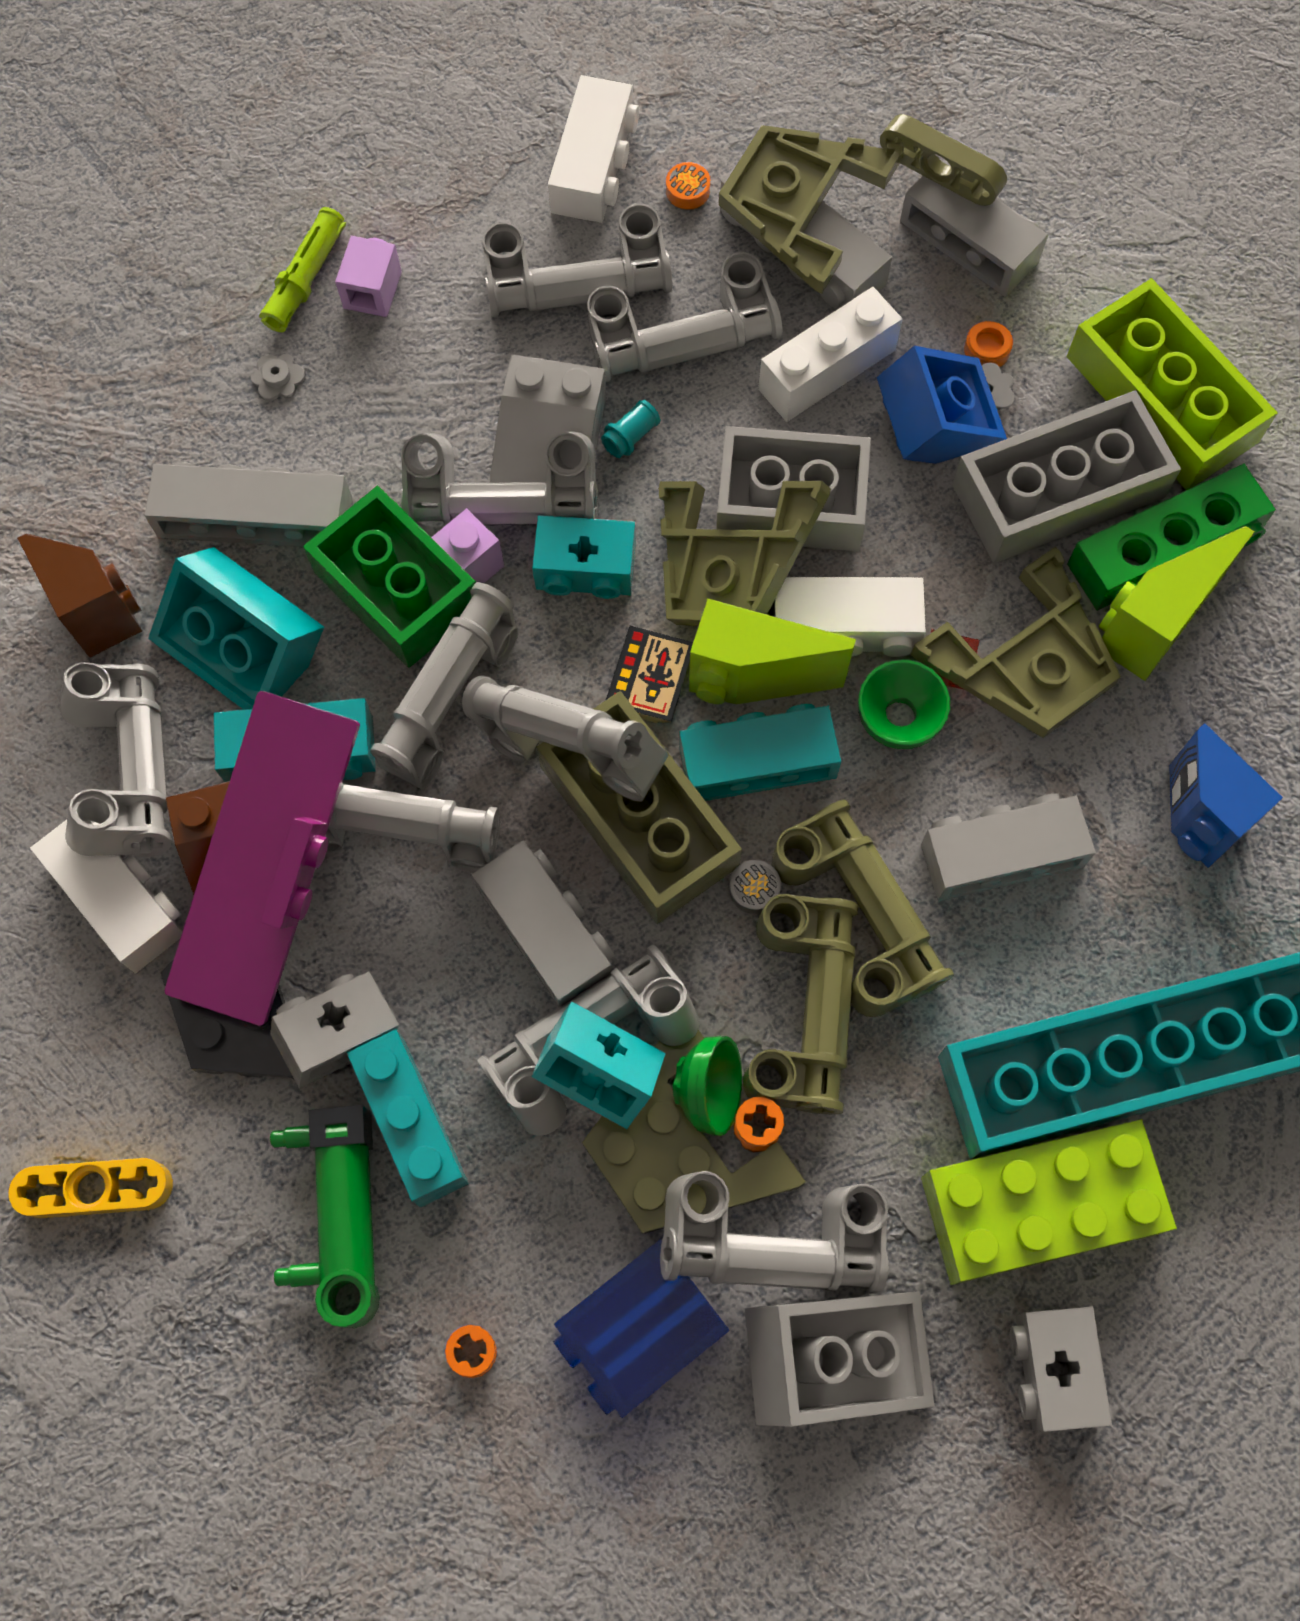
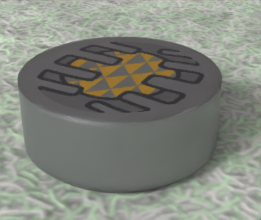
(754, 885)

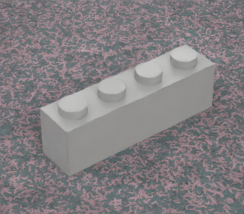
(862, 260)
(243, 503)

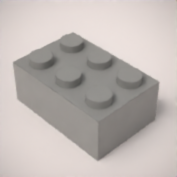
(761, 459)

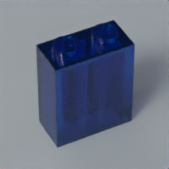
(637, 1332)

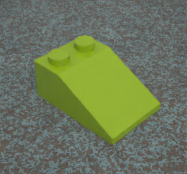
(1156, 611)
(761, 657)

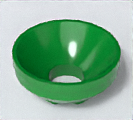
(908, 684)
(710, 1084)

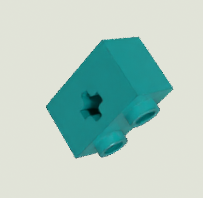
(566, 540)
(599, 1065)

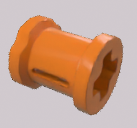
(772, 1116)

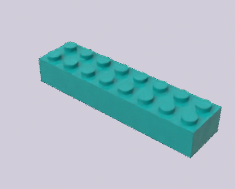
(1125, 1057)

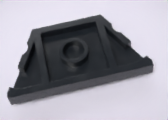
(227, 1044)

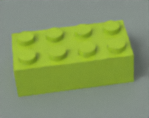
(1182, 378)
(1047, 1201)

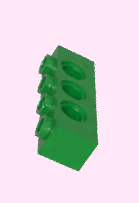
(1229, 498)

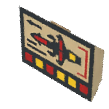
(651, 673)

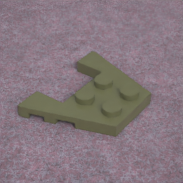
(784, 183)
(731, 565)
(1043, 670)
(666, 1145)

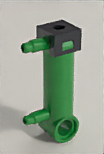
(343, 1211)

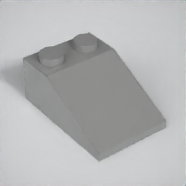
(535, 406)
(838, 1359)

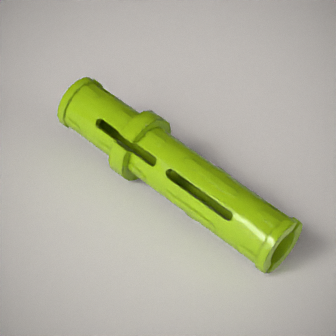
(295, 282)

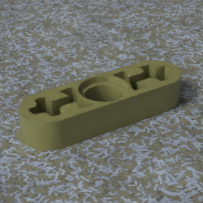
(969, 171)

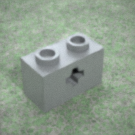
(318, 1050)
(1077, 1397)

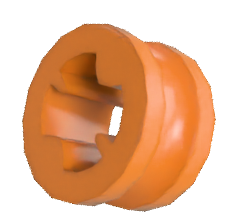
(464, 1367)

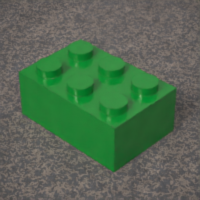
(391, 575)

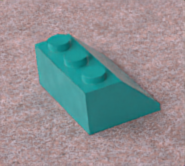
(233, 628)

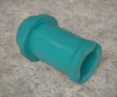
(624, 434)

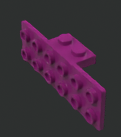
(262, 858)

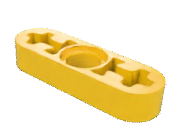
(52, 1176)

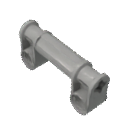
(513, 285)
(747, 315)
(498, 502)
(481, 632)
(110, 698)
(521, 718)
(465, 834)
(642, 987)
(774, 1259)

